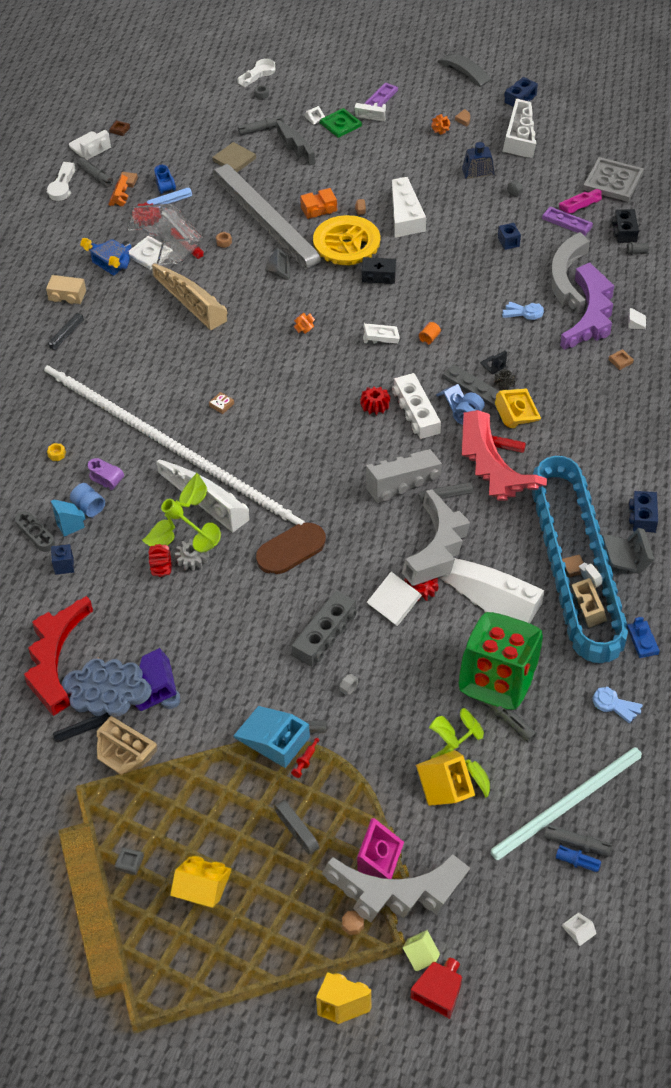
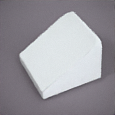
(314, 115)
(636, 320)
(579, 928)

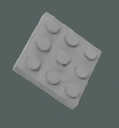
(613, 179)

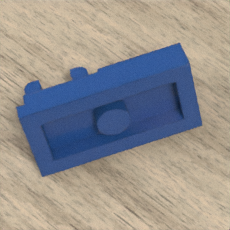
(642, 638)

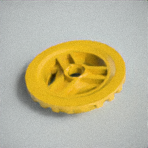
(330, 235)

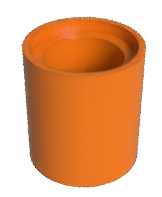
(429, 333)

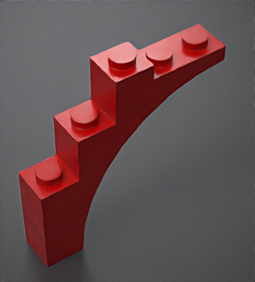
(45, 653)

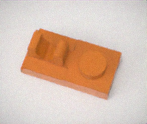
(118, 195)

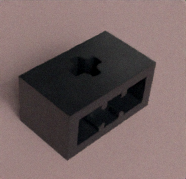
(378, 270)

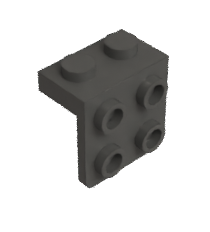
(629, 554)

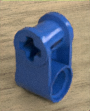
(164, 179)

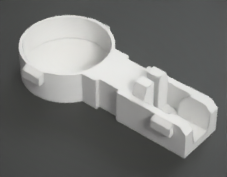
(262, 68)
(59, 189)

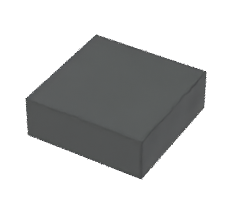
(129, 861)

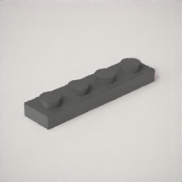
(471, 384)

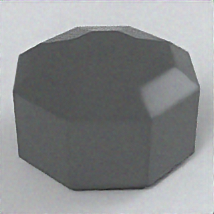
(261, 92)
(515, 188)

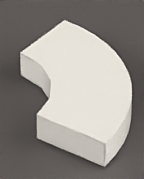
(590, 571)

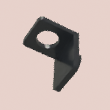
(498, 362)

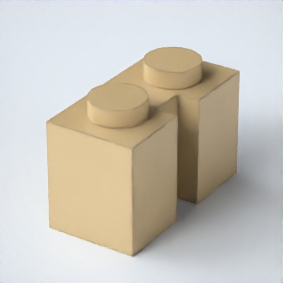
(66, 289)
(589, 602)

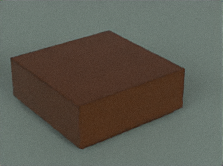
(119, 128)

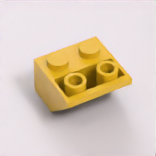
(445, 779)
(200, 881)
(342, 999)

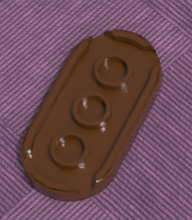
(291, 548)

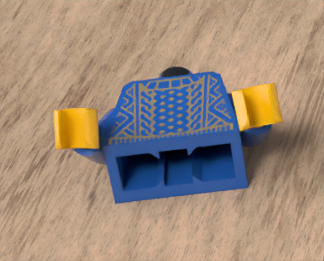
(109, 255)

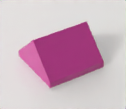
(379, 851)

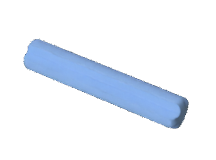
(171, 197)

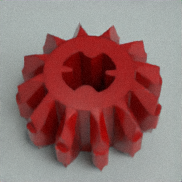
(375, 400)
(160, 560)

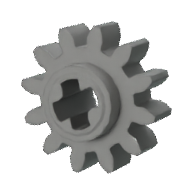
(189, 556)

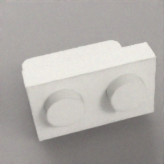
(91, 144)

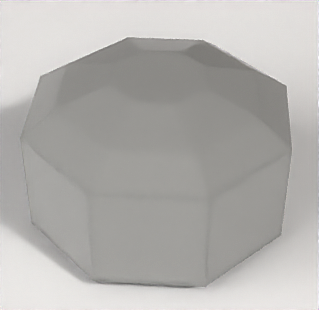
(348, 684)

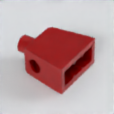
(439, 987)

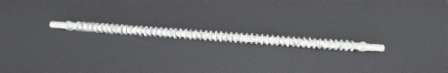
(174, 446)

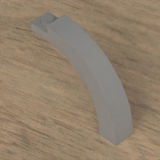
(566, 254)

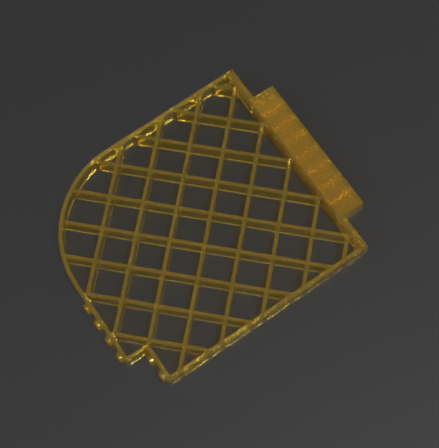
(96, 905)

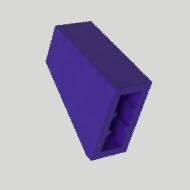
(159, 675)

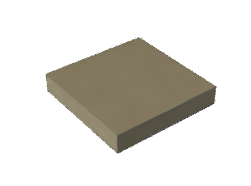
(235, 156)

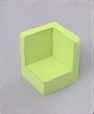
(421, 950)

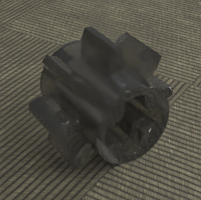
(504, 380)

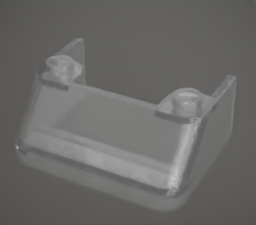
(169, 223)

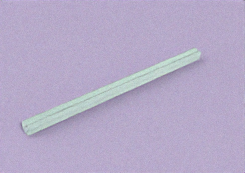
(565, 803)

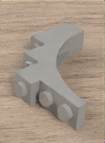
(437, 557)
(401, 894)

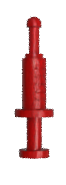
(303, 762)

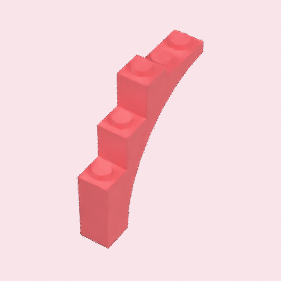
(479, 447)

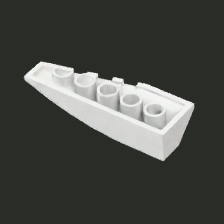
(217, 501)
(495, 590)

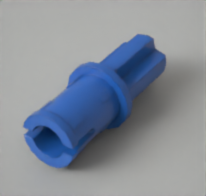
(578, 859)

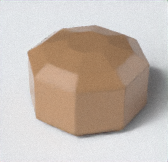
(360, 207)
(223, 239)
(352, 922)

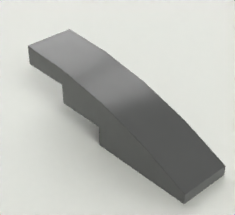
(295, 141)

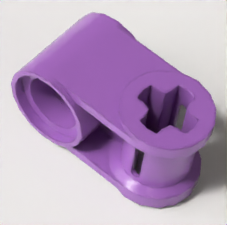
(104, 473)

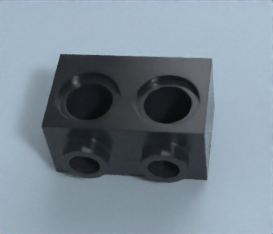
(626, 226)

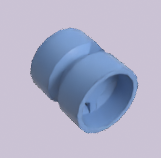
(469, 402)
(87, 499)

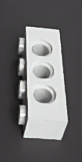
(416, 406)

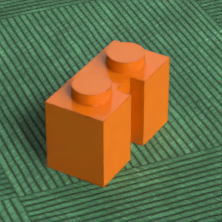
(319, 204)

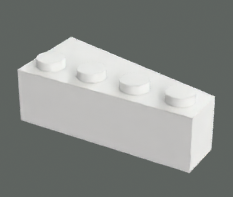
(520, 134)
(406, 209)

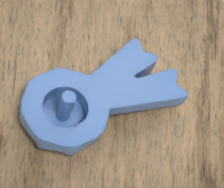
(531, 311)
(607, 700)

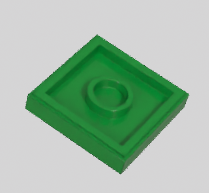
(340, 122)

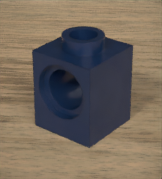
(509, 236)
(62, 559)

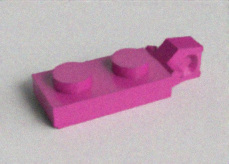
(580, 201)

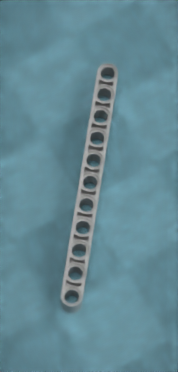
(267, 216)

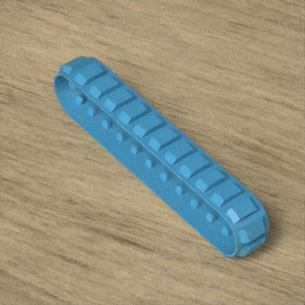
(590, 650)

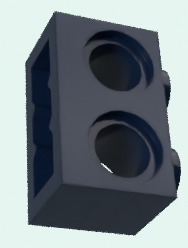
(522, 89)
(644, 511)

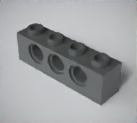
(332, 616)

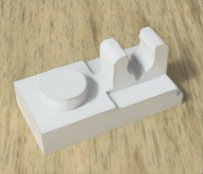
(370, 112)
(380, 333)

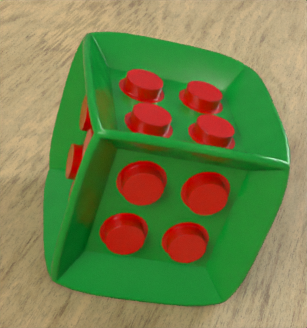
(500, 660)

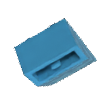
(274, 734)

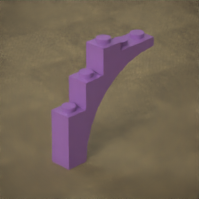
(595, 320)

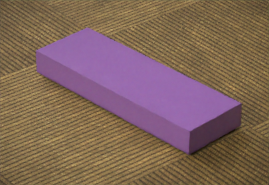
(382, 95)
(567, 220)

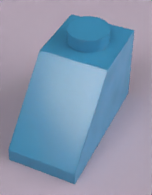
(67, 517)

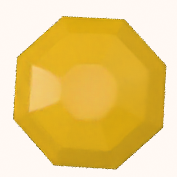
(56, 452)

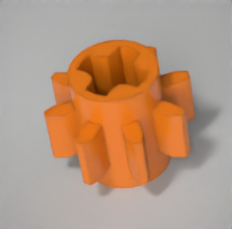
(440, 124)
(304, 323)

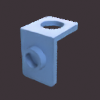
(453, 395)

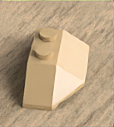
(123, 747)

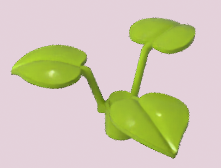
(163, 532)
(447, 732)

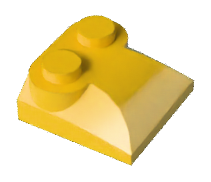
(516, 407)

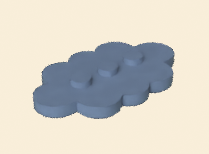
(106, 687)

